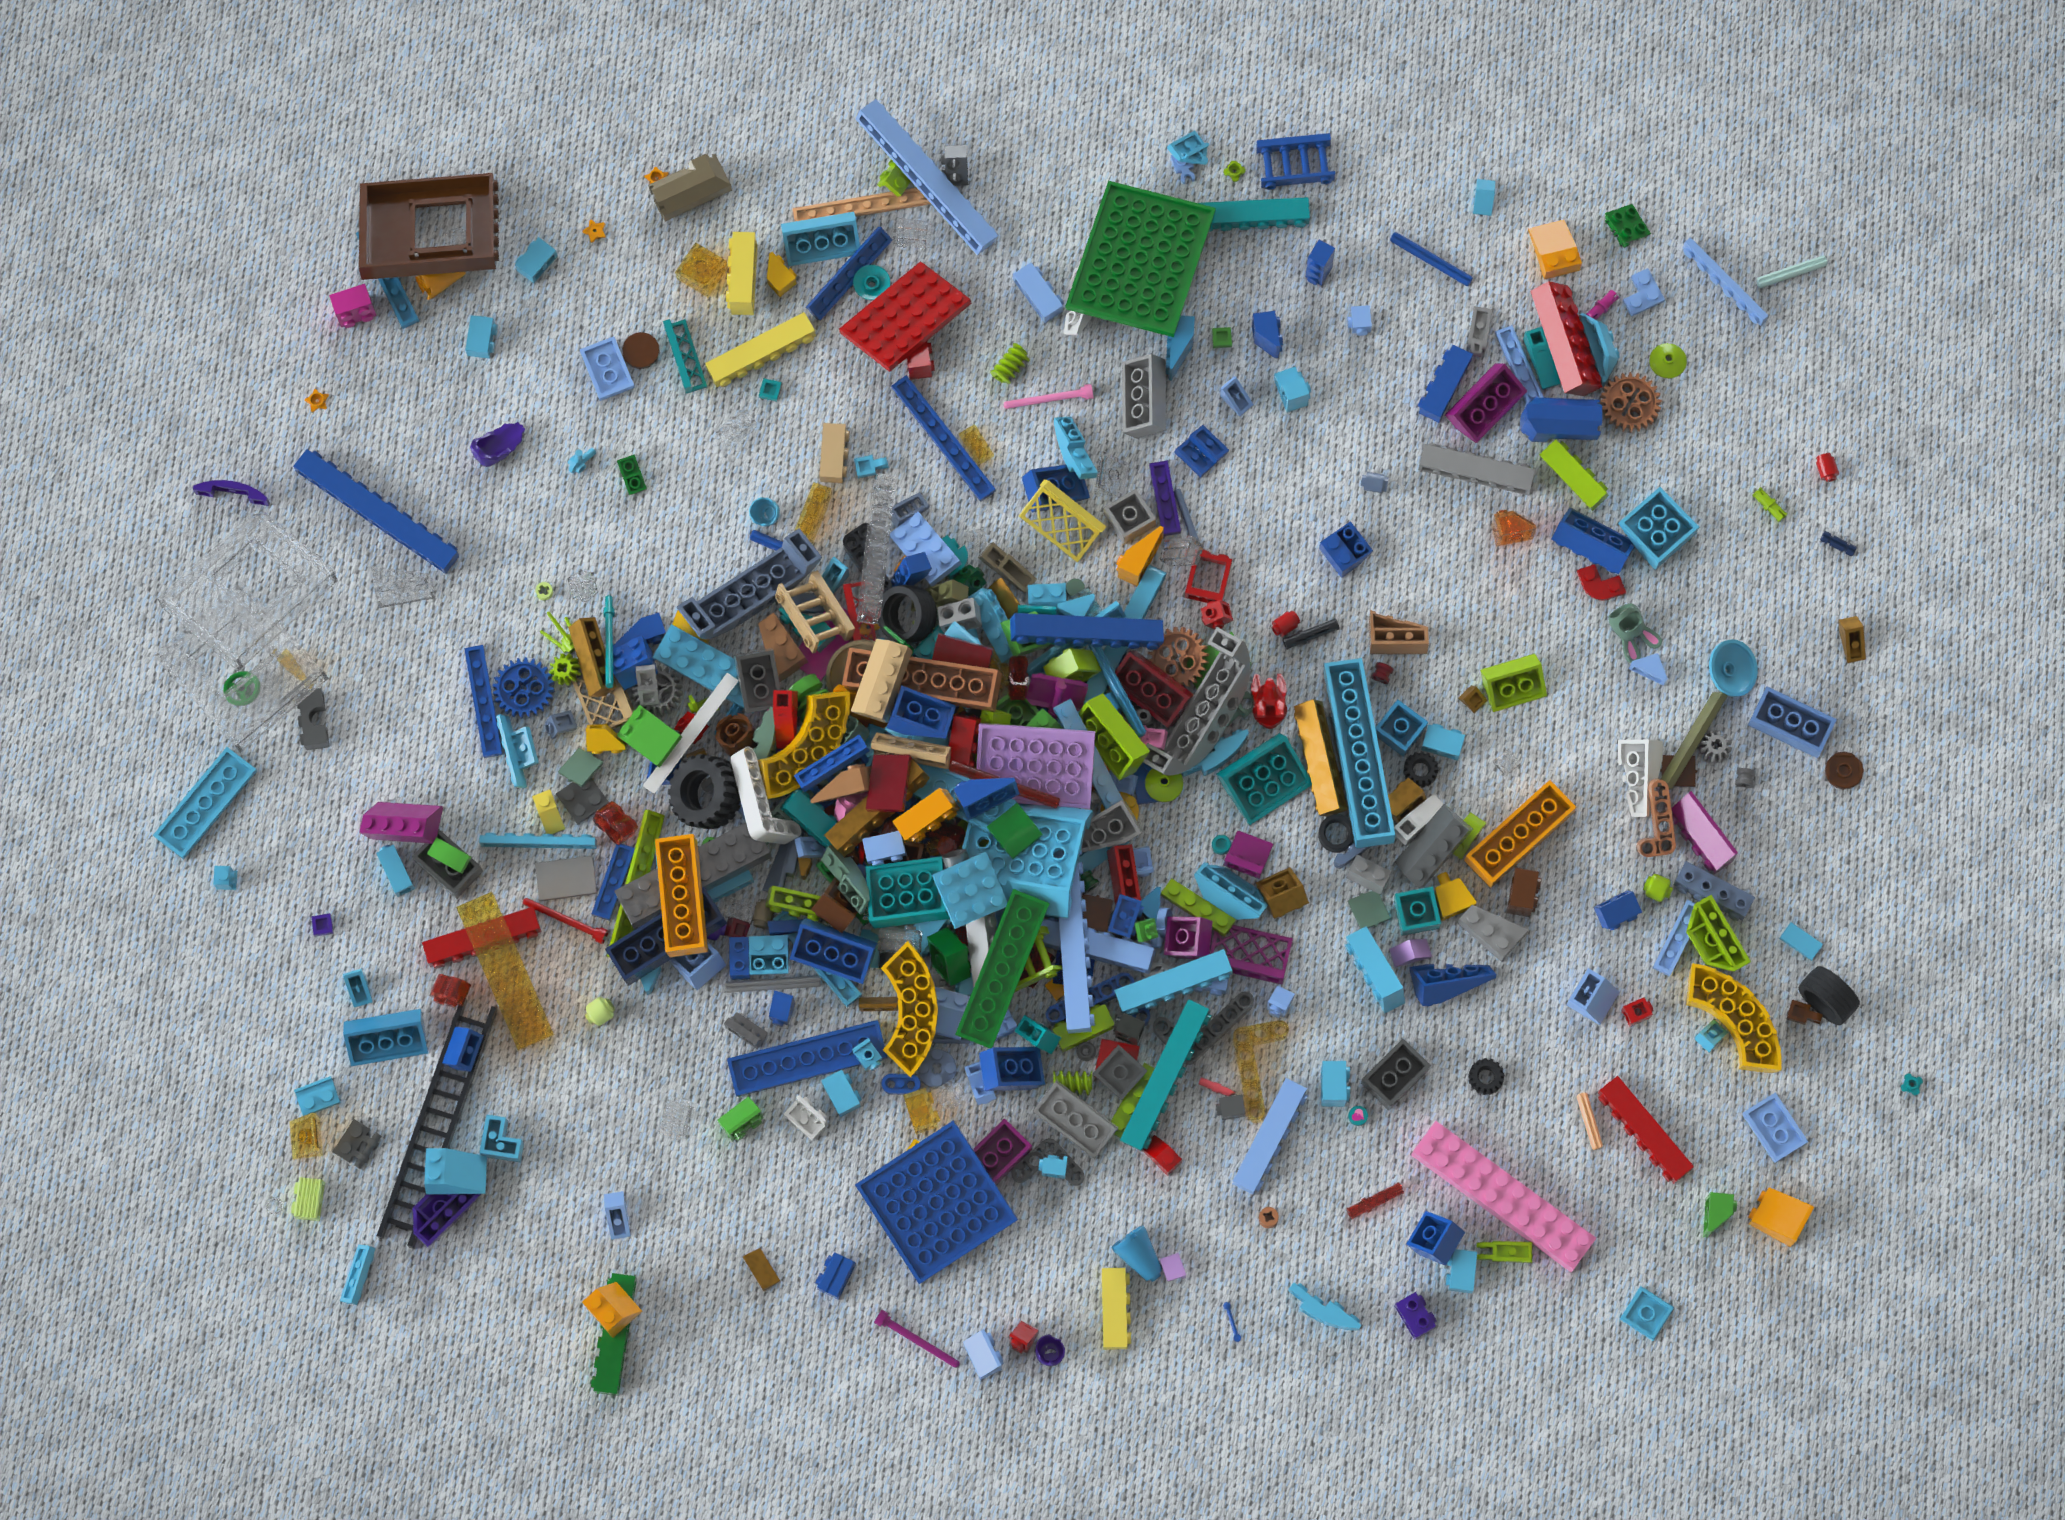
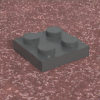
(582, 801)
(1120, 1072)

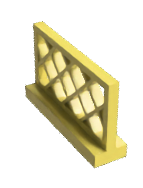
(1070, 506)

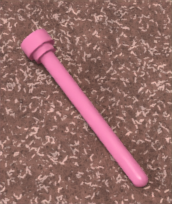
(1084, 392)

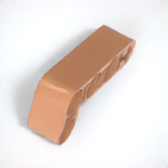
(1657, 818)

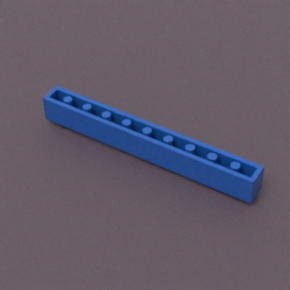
(376, 511)

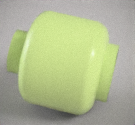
(599, 1011)

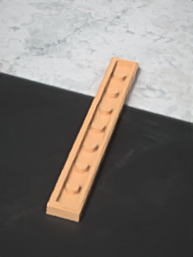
(863, 205)

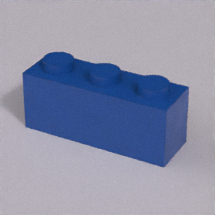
(1320, 263)

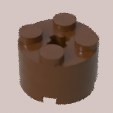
(735, 733)

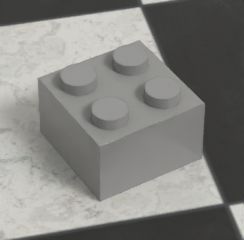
(1129, 516)

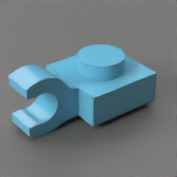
(867, 466)

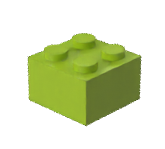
(1073, 665)

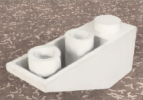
(1416, 820)

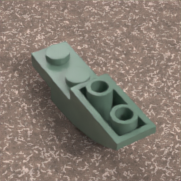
(765, 736)
(851, 879)

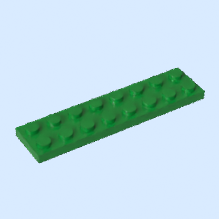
(1002, 969)

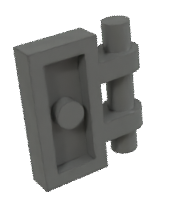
(351, 1142)

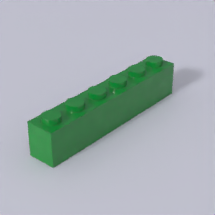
(612, 1350)

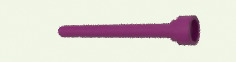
(885, 1320)

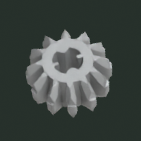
(1723, 746)

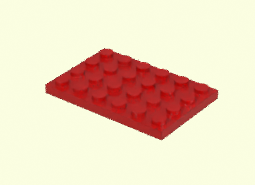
(905, 316)

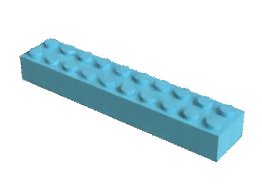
(1359, 753)

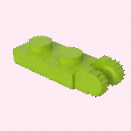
(1507, 1251)

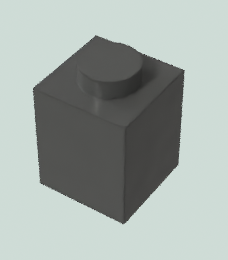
(1231, 1107)

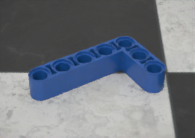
(1100, 998)

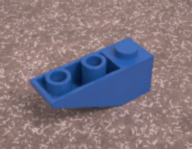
(911, 570)
(649, 627)

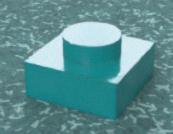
(770, 389)

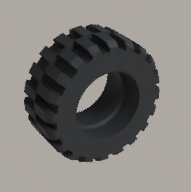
(685, 792)

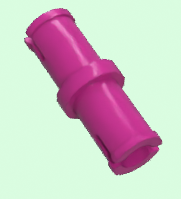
(1601, 306)

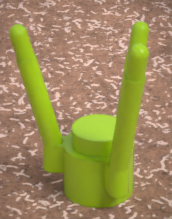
(567, 643)

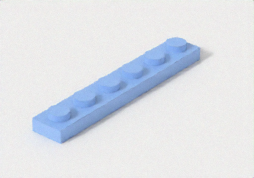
(1729, 286)

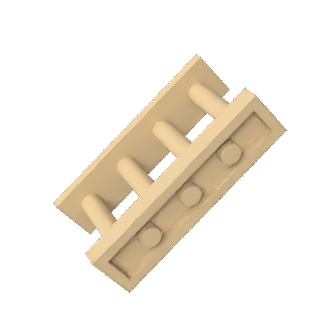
(824, 598)

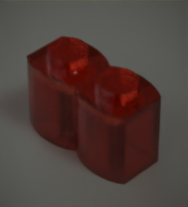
(1018, 677)
(615, 823)
(449, 991)

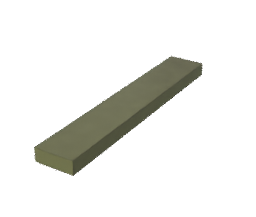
(1693, 739)

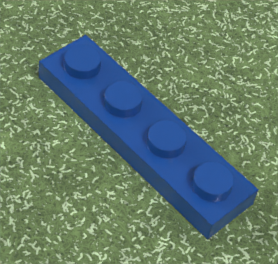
(613, 879)

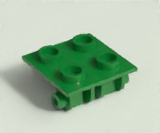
(1626, 224)

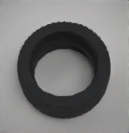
(925, 613)
(1829, 995)

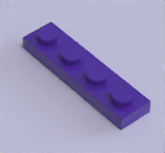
(1165, 497)

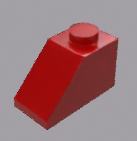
(1163, 1155)

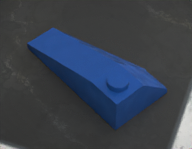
(1439, 985)

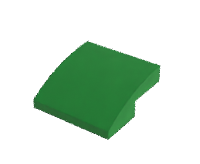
(1014, 831)

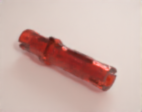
(1375, 1200)

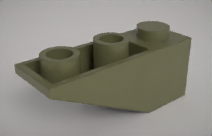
(946, 593)

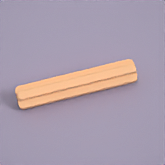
(1589, 1121)

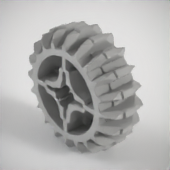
(664, 689)

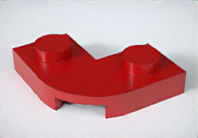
(1596, 587)

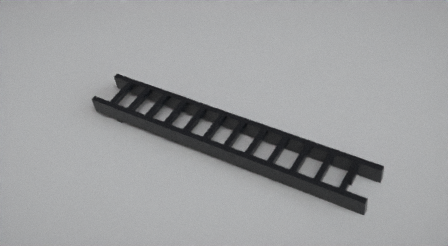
(422, 1117)

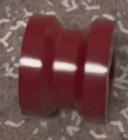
(1382, 673)

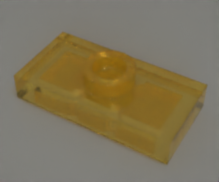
(976, 444)

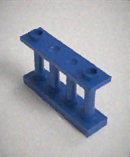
(1299, 143)
(830, 764)

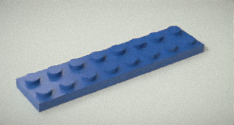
(802, 1058)

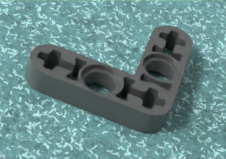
(1058, 1151)

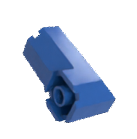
(1561, 419)

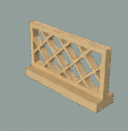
(621, 697)

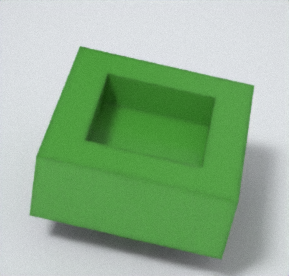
(1222, 337)

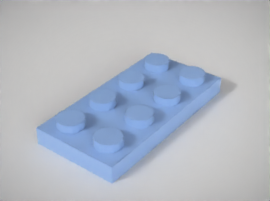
(918, 536)

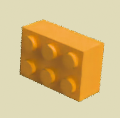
(926, 815)

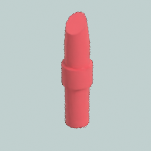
(1216, 1087)

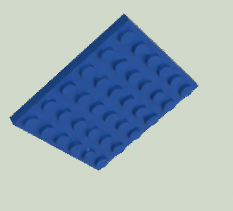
(936, 1202)

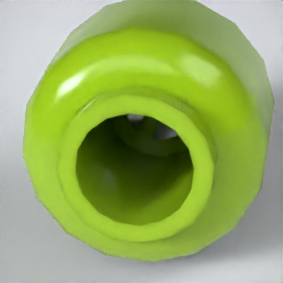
(1657, 887)

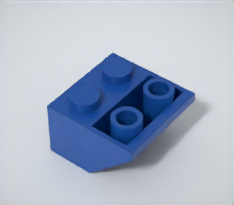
(1267, 332)
(1345, 549)

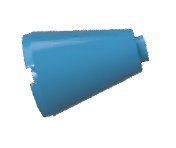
(1139, 1254)

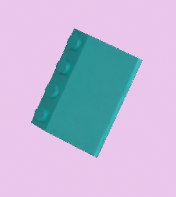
(1264, 778)
(904, 893)

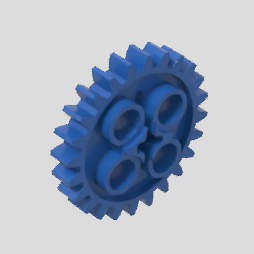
(512, 675)

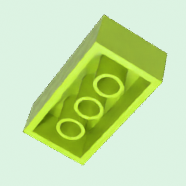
(1114, 738)

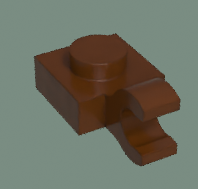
(1800, 1013)

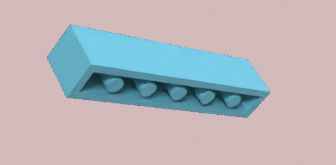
(1174, 982)

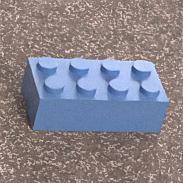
(1792, 722)

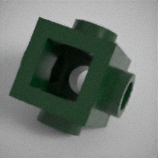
(971, 577)

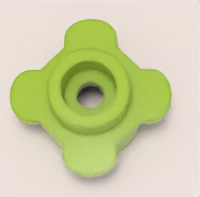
(1234, 165)

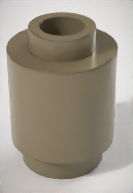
(762, 915)

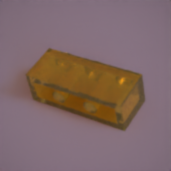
(814, 510)

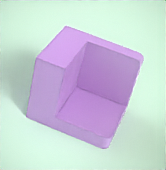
(1172, 1267)

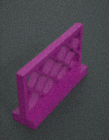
(1251, 969)

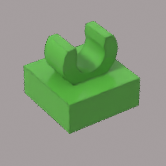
(1146, 930)

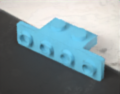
(518, 749)

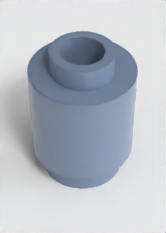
(1374, 482)

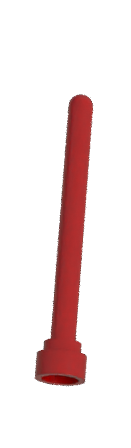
(598, 933)

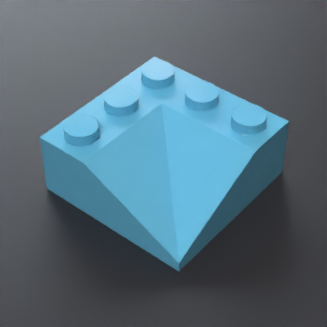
(1658, 527)

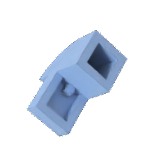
(975, 1079)

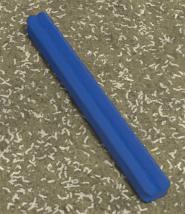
(1431, 259)

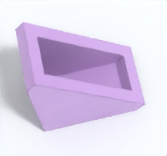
(1410, 952)

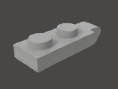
(1479, 330)

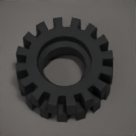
(1425, 759)
(1489, 1065)

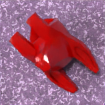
(1269, 701)

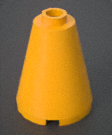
(436, 283)

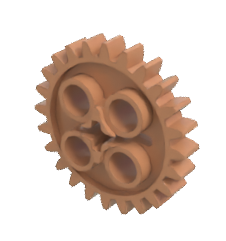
(1615, 394)
(1193, 650)

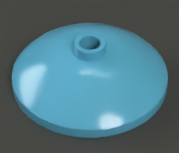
(1740, 668)

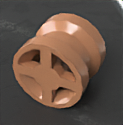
(1267, 1221)

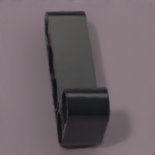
(859, 549)

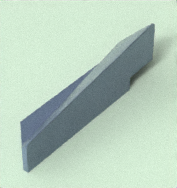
(783, 864)

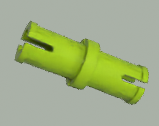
(1770, 504)

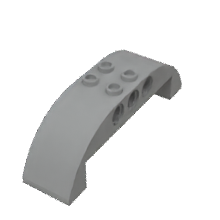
(1208, 709)

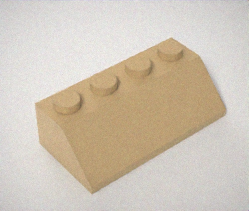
(881, 680)

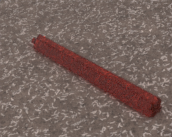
(1024, 791)

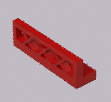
(852, 612)

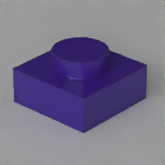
(322, 924)

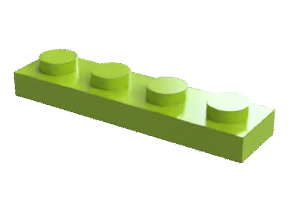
(1197, 906)
(1130, 1102)

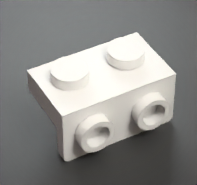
(806, 1117)

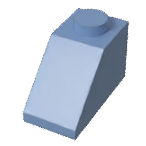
(617, 1215)

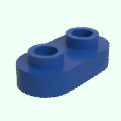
(901, 1082)

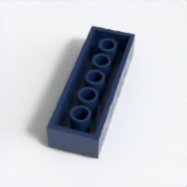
(645, 947)

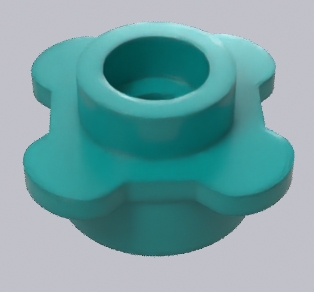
(1911, 1089)

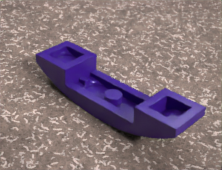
(209, 487)

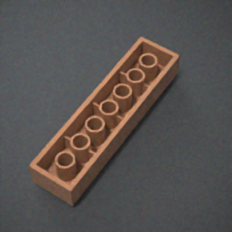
(946, 681)

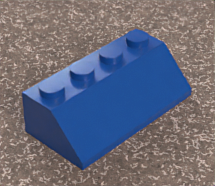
(1593, 541)

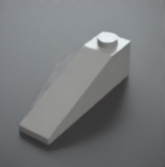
(1111, 828)

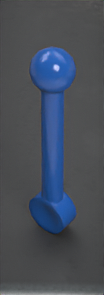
(1227, 1306)

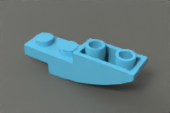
(1072, 448)
(1222, 753)
(1331, 1314)

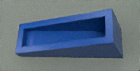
(784, 927)

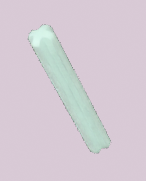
(1791, 272)

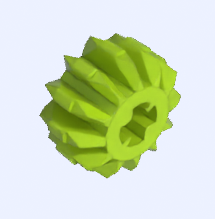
(558, 669)

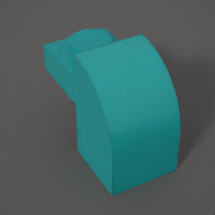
(961, 554)

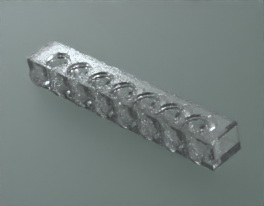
(876, 548)

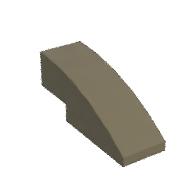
(1007, 567)

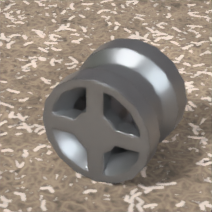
(1745, 777)

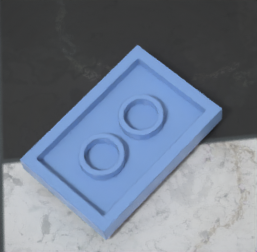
(607, 368)
(1775, 1127)

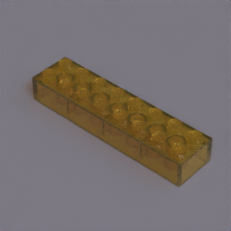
(505, 971)

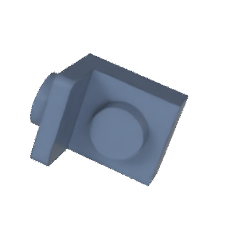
(560, 723)

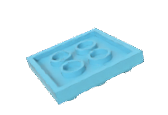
(970, 890)

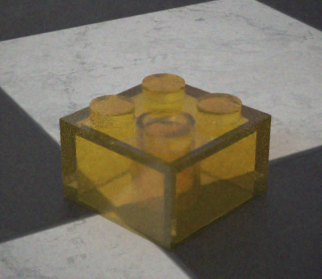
(701, 270)

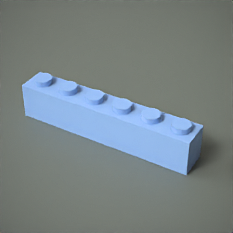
(1269, 1136)

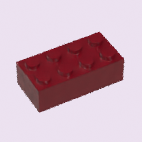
(1153, 688)

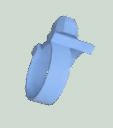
(1161, 924)

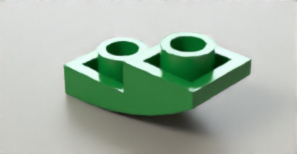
(631, 474)

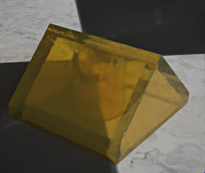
(306, 1137)

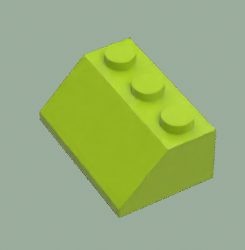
(1514, 682)

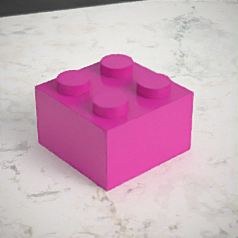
(353, 306)

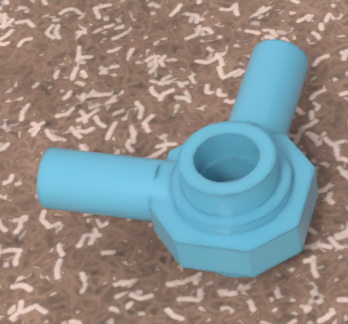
(576, 462)

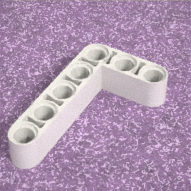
(755, 802)

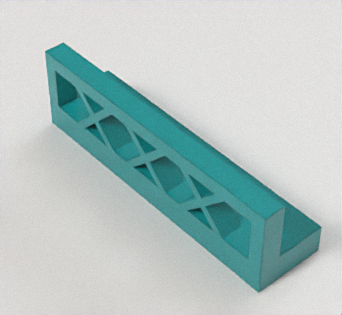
(678, 355)

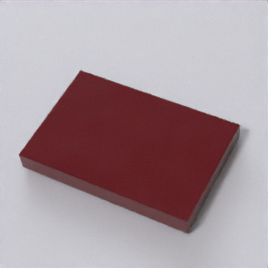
(961, 652)
(888, 783)

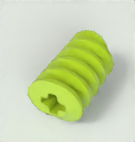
(1010, 364)
(1075, 1082)

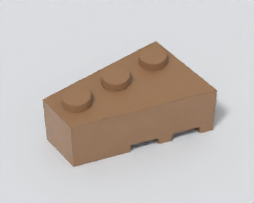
(786, 652)

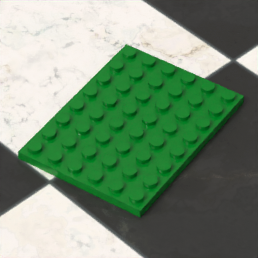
(1140, 258)

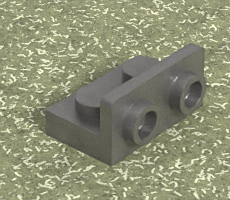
(746, 1030)

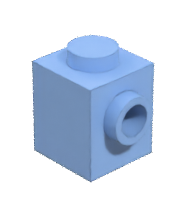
(1360, 320)

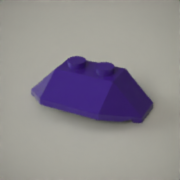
(438, 1213)

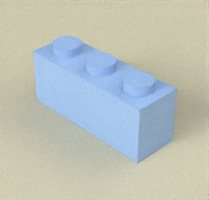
(1038, 292)

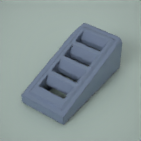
(897, 521)

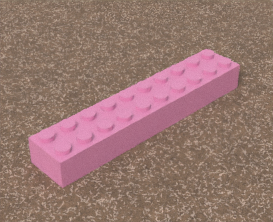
(1503, 1196)

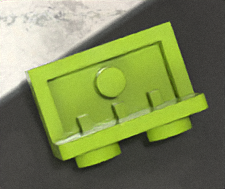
(894, 179)

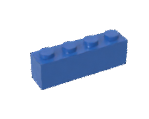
(1445, 384)

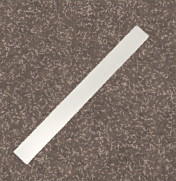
(691, 732)

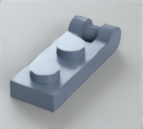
(1343, 859)

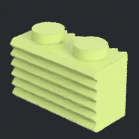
(308, 1199)

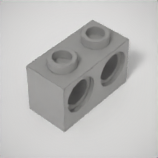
(963, 612)

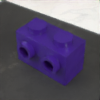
(1415, 1315)

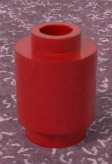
(1827, 467)
(1285, 623)

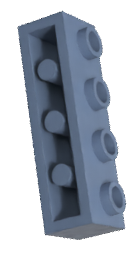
(1702, 884)

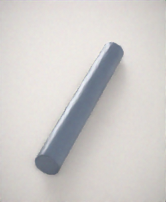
(1185, 513)

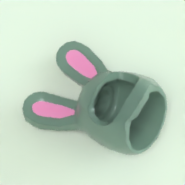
(1630, 617)

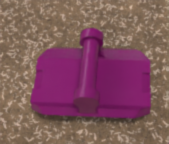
(1051, 691)

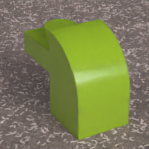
(1477, 825)

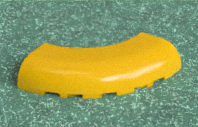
(817, 737)
(916, 1008)
(1741, 1015)

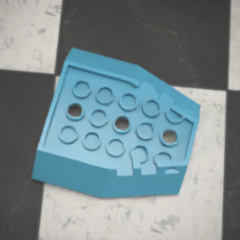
(1036, 869)

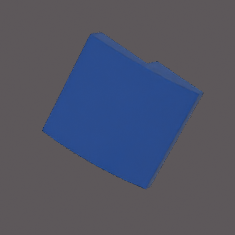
(1207, 451)

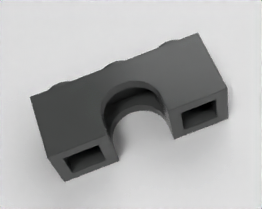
(313, 735)

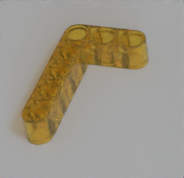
(1250, 1065)

